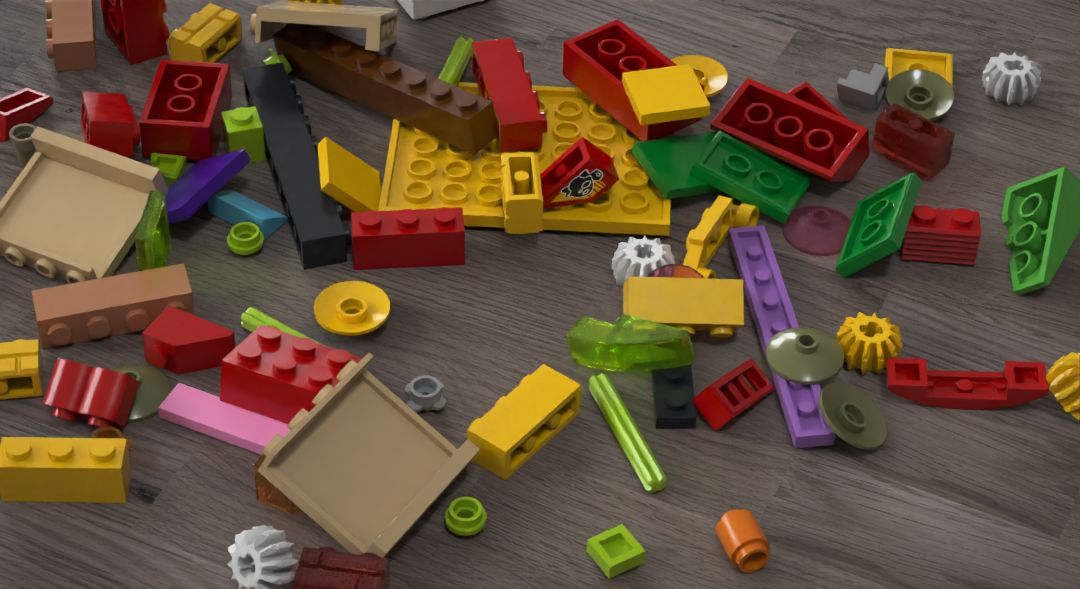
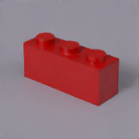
(109, 122)
(408, 238)

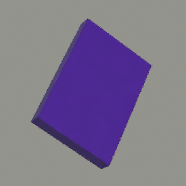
(202, 183)

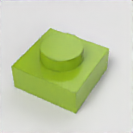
(615, 551)

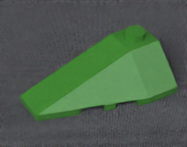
(1041, 226)

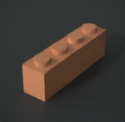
(71, 34)
(109, 305)

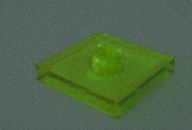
(153, 234)

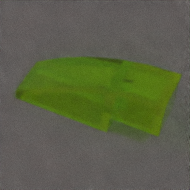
(629, 344)

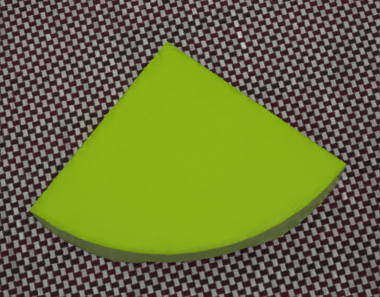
(171, 166)

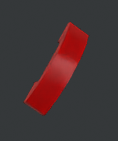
(967, 389)

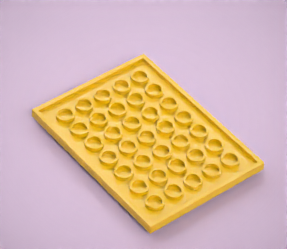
(436, 174)

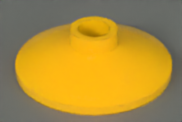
(708, 72)
(352, 308)

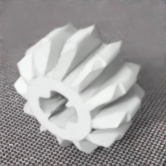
(1011, 78)
(639, 258)
(262, 559)

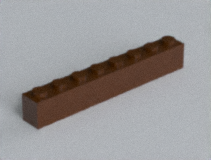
(388, 86)

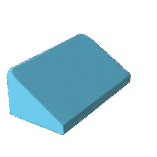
(238, 208)

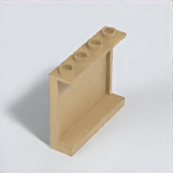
(379, 21)
(74, 208)
(363, 462)

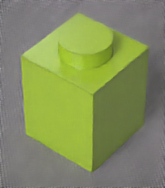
(244, 131)

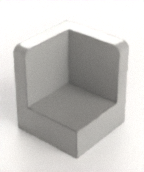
(864, 88)

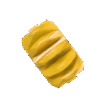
(869, 342)
(1065, 383)

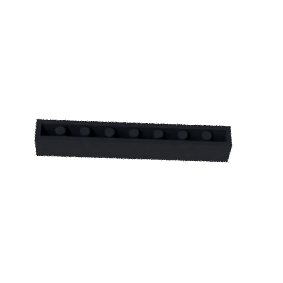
(294, 166)

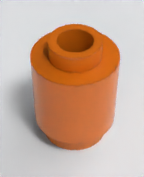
(743, 540)

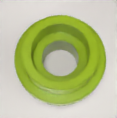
(245, 238)
(465, 516)

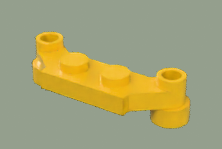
(713, 229)

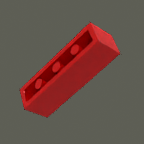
(503, 81)

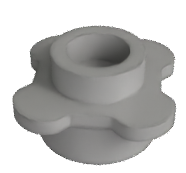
(425, 394)

